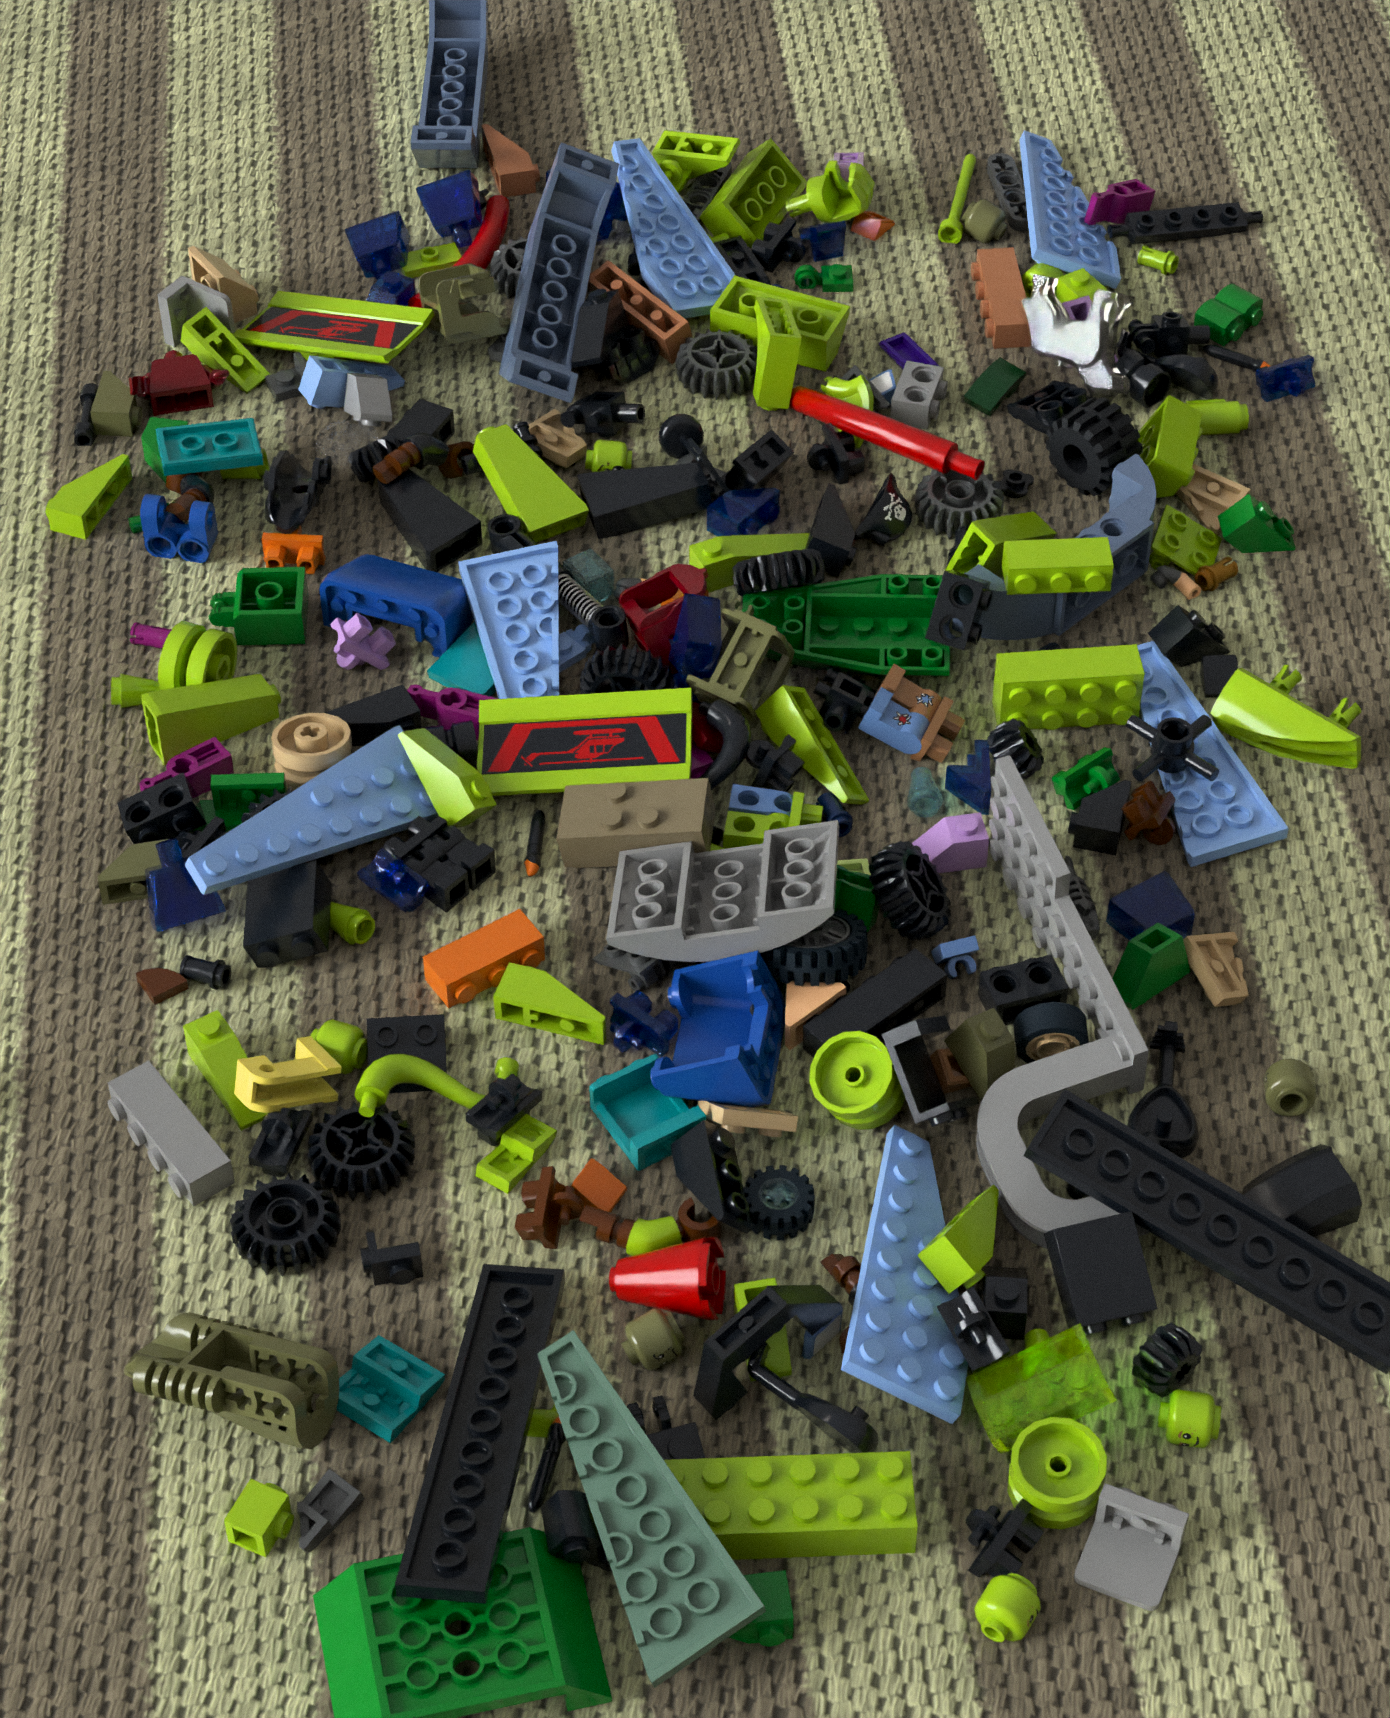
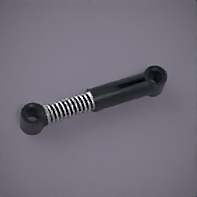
(604, 622)

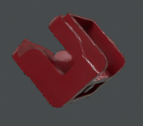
(655, 628)

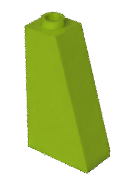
(527, 485)
(986, 537)
(201, 711)

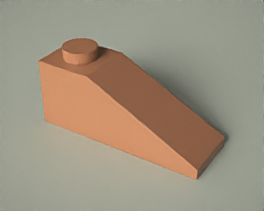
(509, 164)

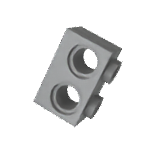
(918, 394)

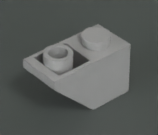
(367, 399)

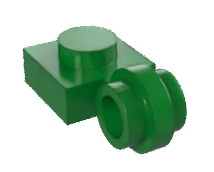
(832, 278)

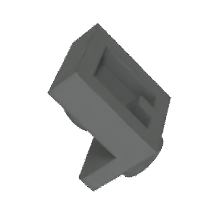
(286, 382)

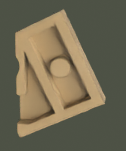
(557, 441)
(1210, 496)
(1216, 968)
(736, 1118)

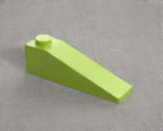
(724, 552)
(794, 714)

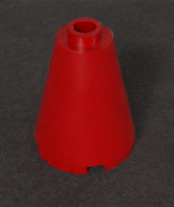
(674, 1278)

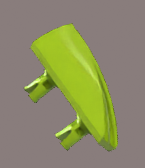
(1283, 725)

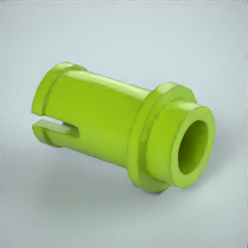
(1158, 260)

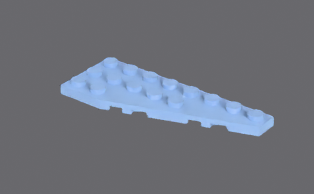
(669, 242)
(895, 1324)

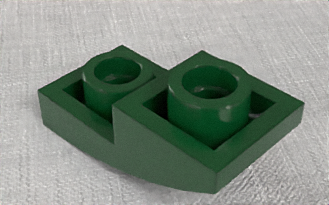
(994, 385)

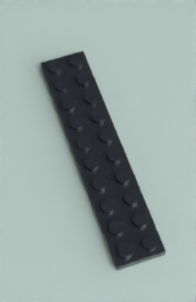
(1217, 1226)
(481, 1436)

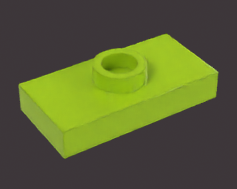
(430, 259)

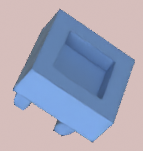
(954, 952)

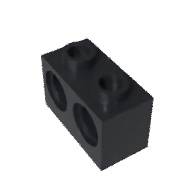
(949, 606)
(162, 811)
(1021, 986)

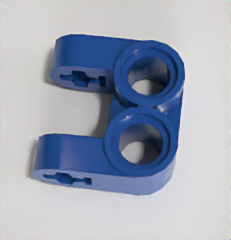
(167, 534)

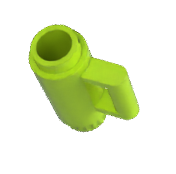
(1221, 416)

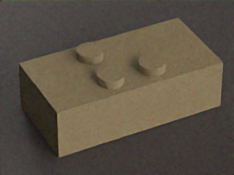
(633, 815)

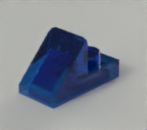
(825, 239)
(972, 781)

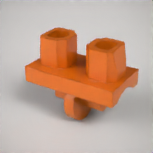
(293, 548)

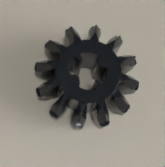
(370, 455)
(1017, 741)
(1166, 1359)

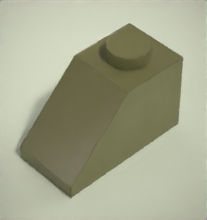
(114, 408)
(125, 876)
(983, 1049)

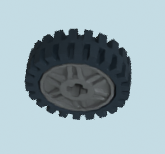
(823, 954)

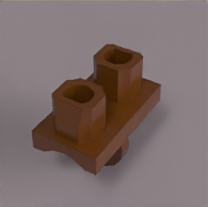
(1148, 813)
(553, 1206)

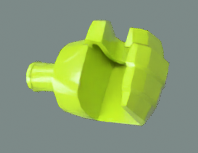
(832, 196)

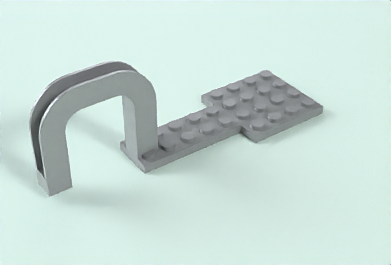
(1111, 1062)

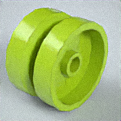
(196, 656)
(856, 1080)
(1058, 1471)

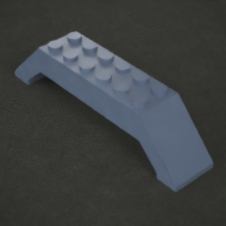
(453, 86)
(557, 273)

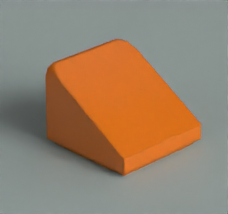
(871, 225)
(598, 1186)

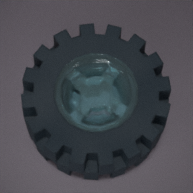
(766, 1194)

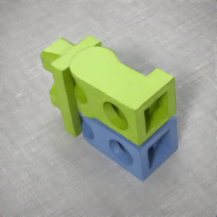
(762, 809)

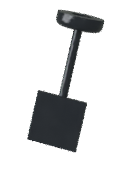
(684, 435)

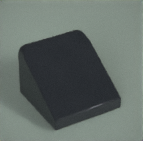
(1216, 672)

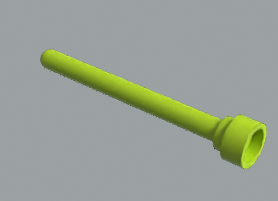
(952, 227)

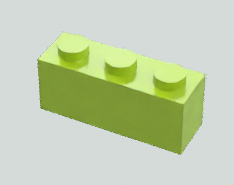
(1057, 565)

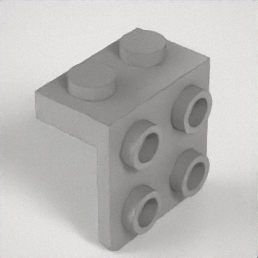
(184, 300)
(1131, 1547)

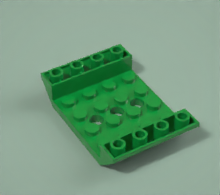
(399, 1660)

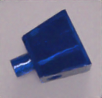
(453, 206)
(380, 244)
(173, 893)
(1150, 903)

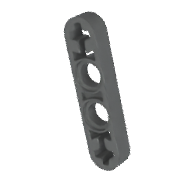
(698, 193)
(1006, 193)

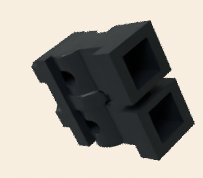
(444, 859)

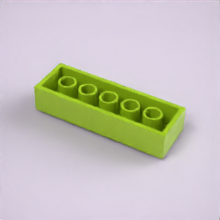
(805, 1503)

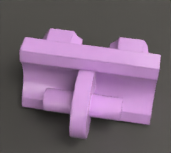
(357, 647)

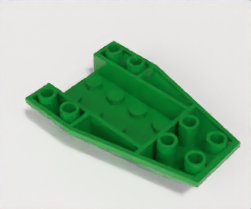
(858, 624)

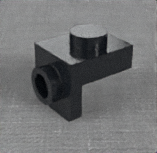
(391, 1264)

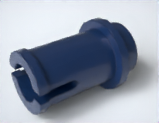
(834, 811)

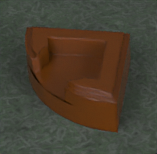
(161, 983)

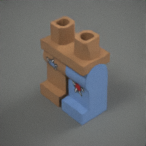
(911, 718)

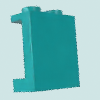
(639, 1115)

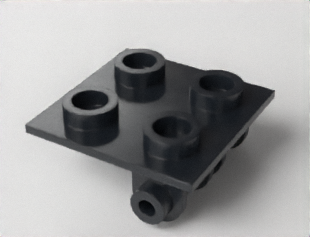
(410, 1035)

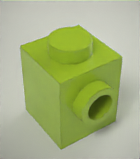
(259, 1517)

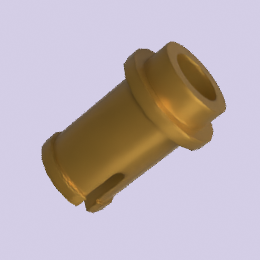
(1211, 576)

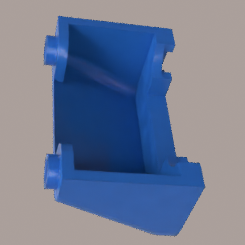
(399, 594)
(720, 1046)

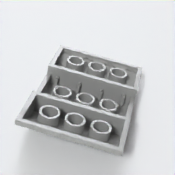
(724, 900)

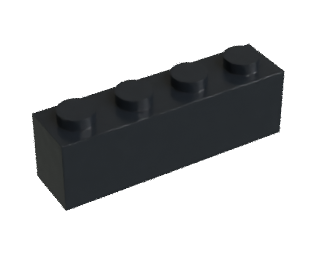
(881, 1002)

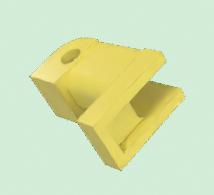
(287, 1082)

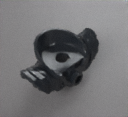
(293, 490)

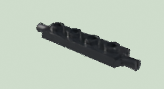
(1185, 223)

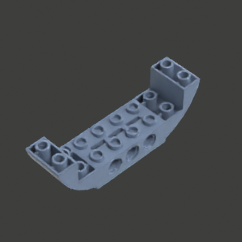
(1129, 534)

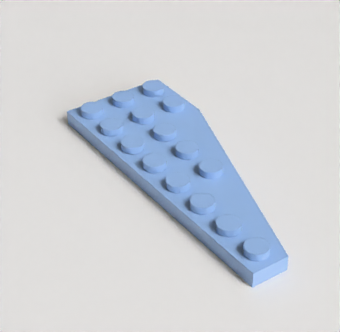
(1058, 214)

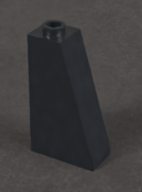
(643, 496)
(429, 521)

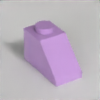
(956, 843)

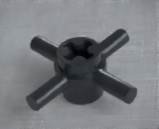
(1172, 746)

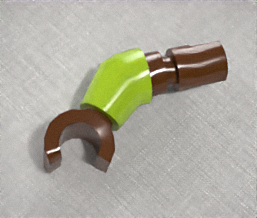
(649, 1235)

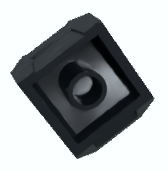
(1308, 1191)

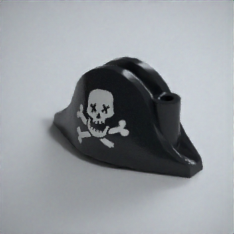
(887, 516)

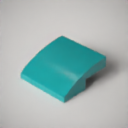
(386, 1388)

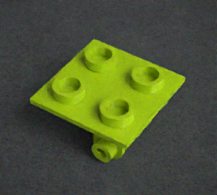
(1183, 542)

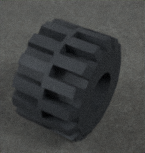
(1091, 443)

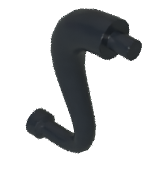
(736, 743)

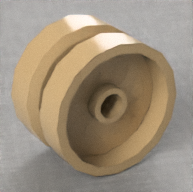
(309, 746)

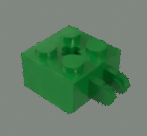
(266, 607)

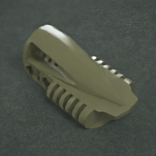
(241, 1377)

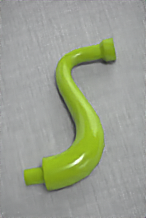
(403, 1068)

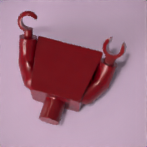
(178, 384)

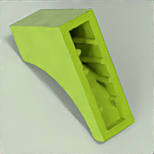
(776, 353)

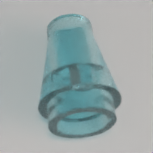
(924, 795)

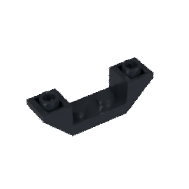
(747, 1330)

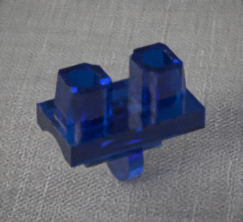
(1286, 378)
(395, 881)
(639, 1029)

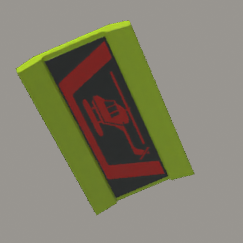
(335, 327)
(584, 740)

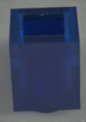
(743, 511)

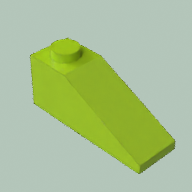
(696, 151)
(222, 350)
(87, 499)
(451, 783)
(542, 1002)
(216, 1054)
(964, 1243)

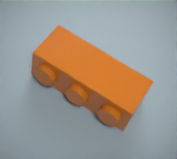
(481, 958)

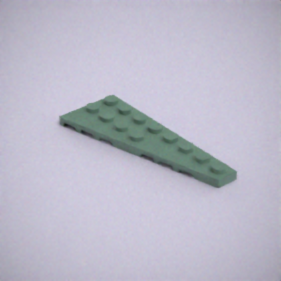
(664, 1556)

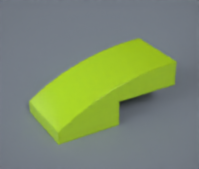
(517, 1153)

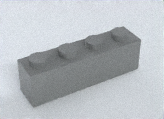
(170, 1134)

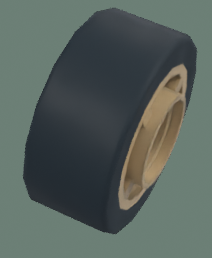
(1049, 1030)

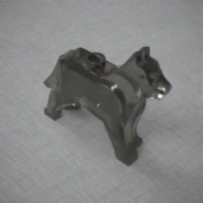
(1079, 343)

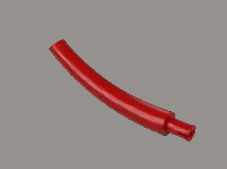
(487, 239)
(886, 432)

